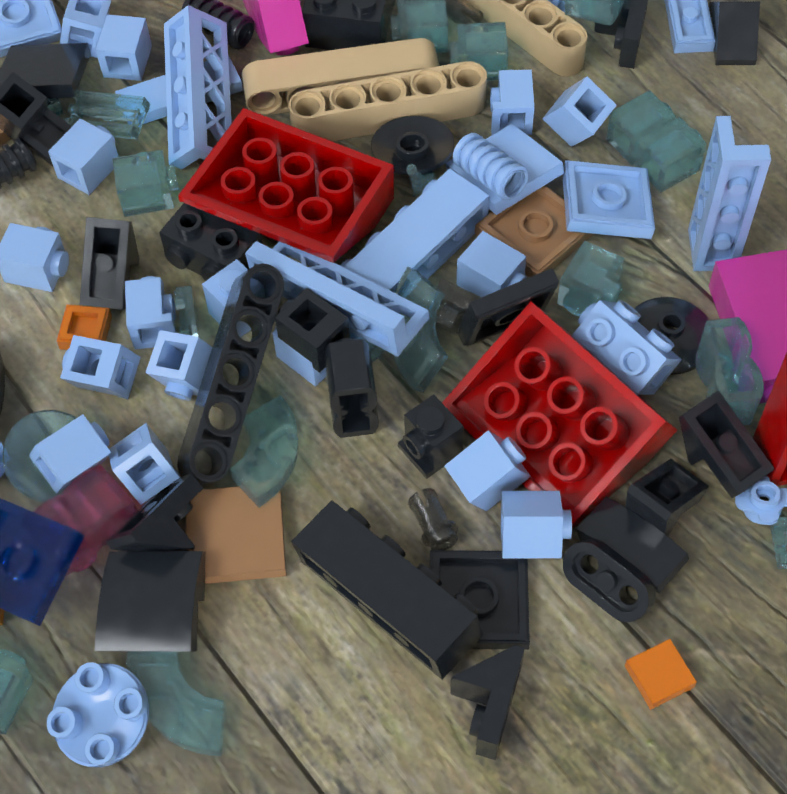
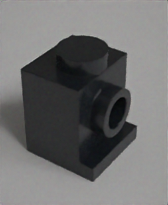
(310, 325)
(431, 436)

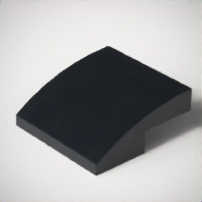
(150, 601)

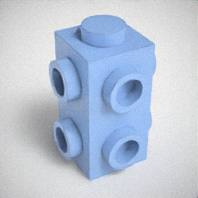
(626, 346)

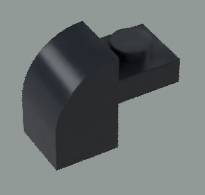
(27, 116)

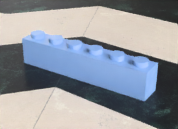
(418, 238)

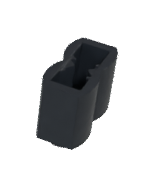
(351, 387)

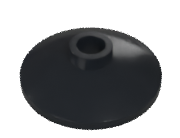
(413, 141)
(684, 316)

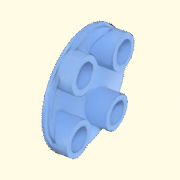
(99, 715)

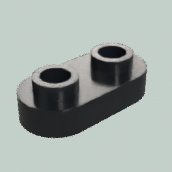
(609, 582)

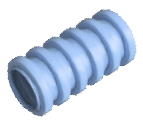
(490, 166)

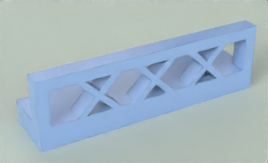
(188, 82)
(726, 197)
(367, 318)

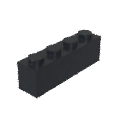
(389, 588)

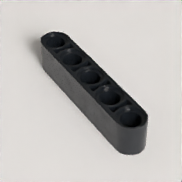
(246, 358)

